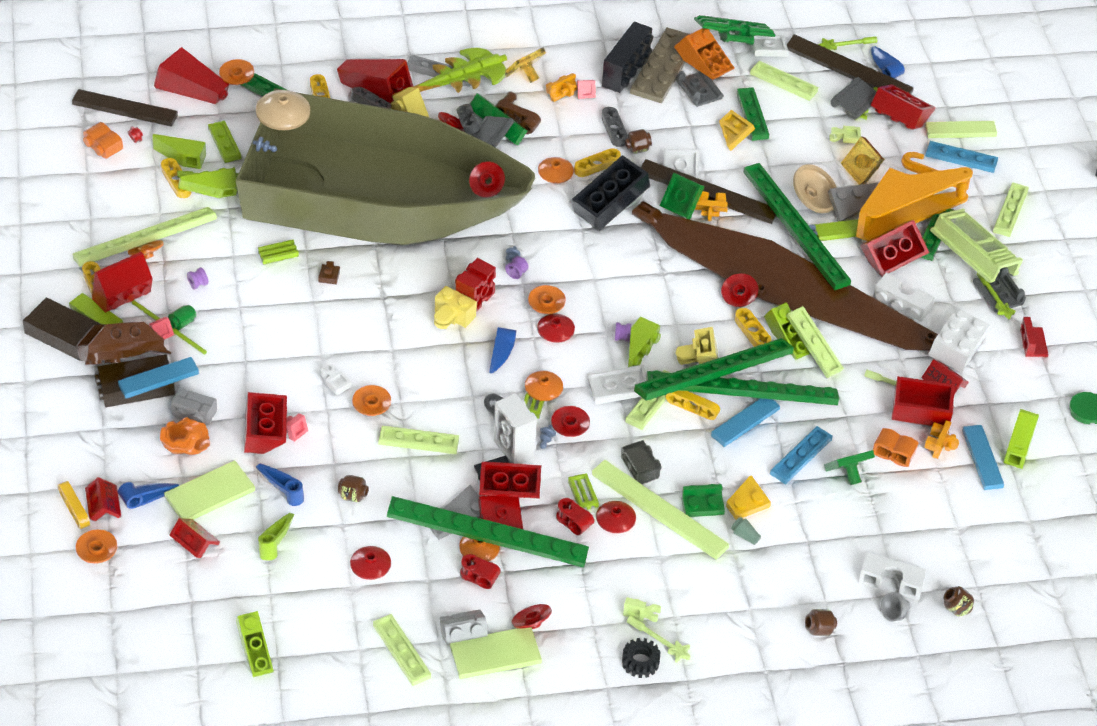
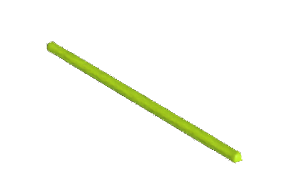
(175, 331)

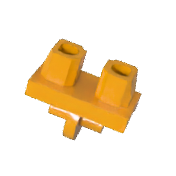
(562, 87)
(712, 208)
(945, 440)

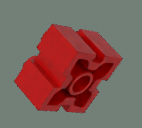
(477, 281)

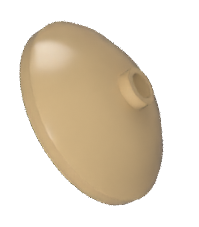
(283, 110)
(812, 188)

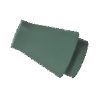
(746, 531)

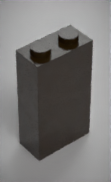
(57, 326)
(110, 374)

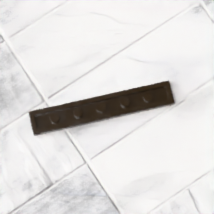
(125, 107)

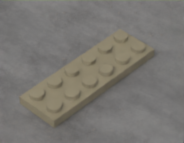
(660, 68)

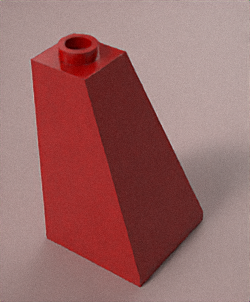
(377, 75)
(190, 78)

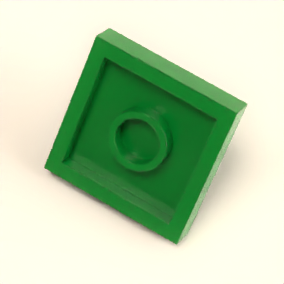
(681, 196)
(850, 464)

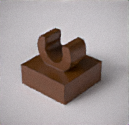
(329, 273)

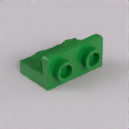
(703, 500)

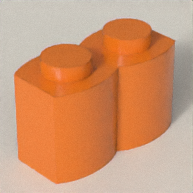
(103, 140)
(895, 447)

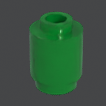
(182, 317)

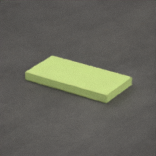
(210, 491)
(496, 652)

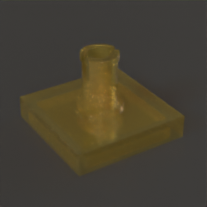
(526, 64)
(862, 161)

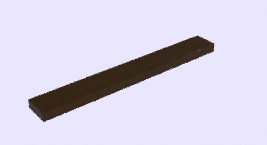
(842, 64)
(735, 200)

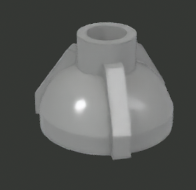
(894, 606)

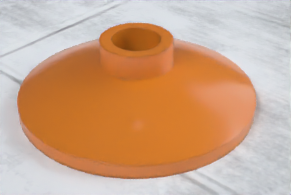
(236, 71)
(555, 170)
(147, 249)
(547, 299)
(544, 385)
(371, 400)
(96, 546)
(482, 550)

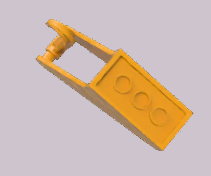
(910, 197)

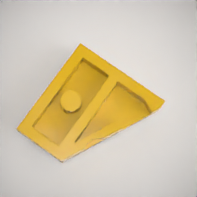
(735, 129)
(747, 499)

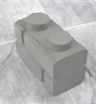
(194, 406)
(463, 626)

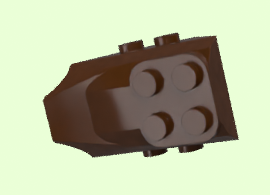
(119, 341)

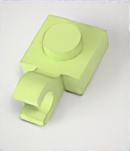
(849, 134)
(639, 609)

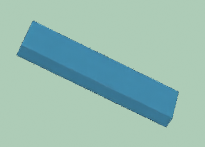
(961, 156)
(158, 377)
(745, 421)
(801, 455)
(983, 457)

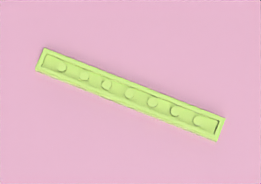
(144, 236)
(660, 509)

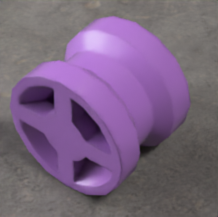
(517, 267)
(197, 278)
(622, 332)

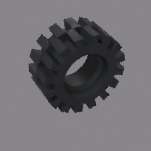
(637, 667)

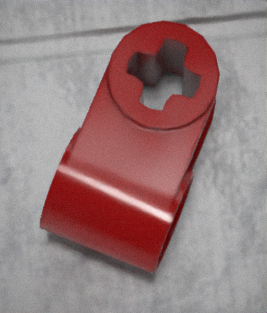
(575, 518)
(481, 572)

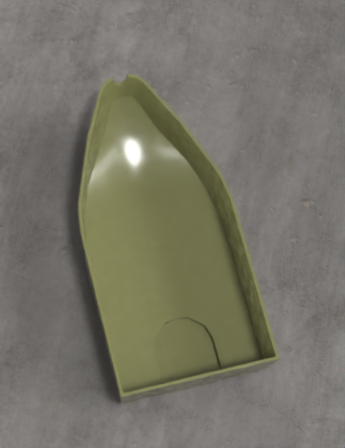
(373, 175)

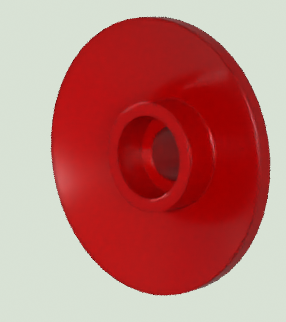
(450, 120)
(480, 175)
(736, 284)
(556, 328)
(570, 421)
(616, 517)
(370, 562)
(532, 616)

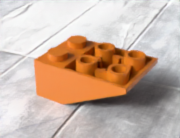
(704, 54)

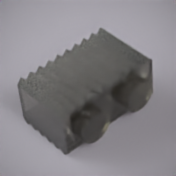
(641, 462)

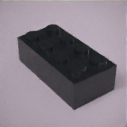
(627, 57)
(611, 192)

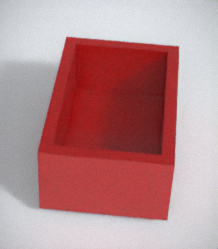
(922, 401)

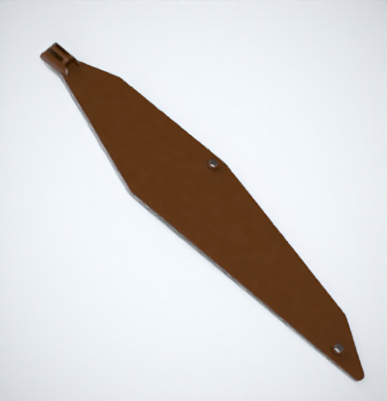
(785, 278)

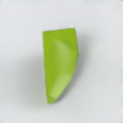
(273, 536)

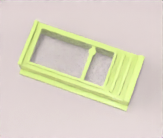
(975, 244)

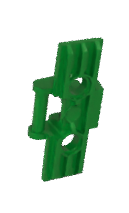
(743, 30)

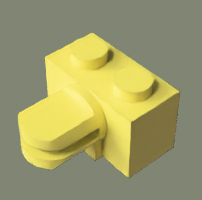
(409, 101)
(453, 308)
(702, 350)

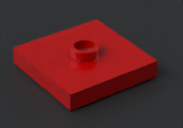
(501, 510)

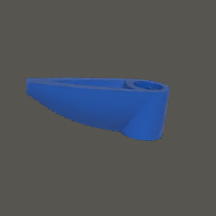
(887, 63)
(503, 346)
(285, 483)
(139, 495)

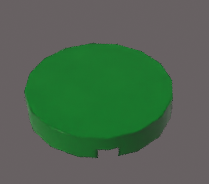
(1084, 407)

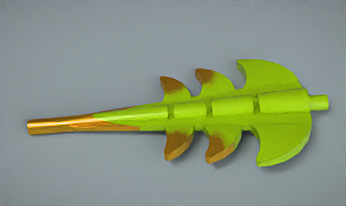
(480, 63)

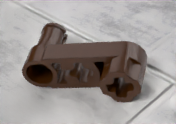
(524, 117)

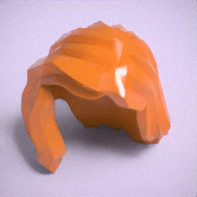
(185, 437)

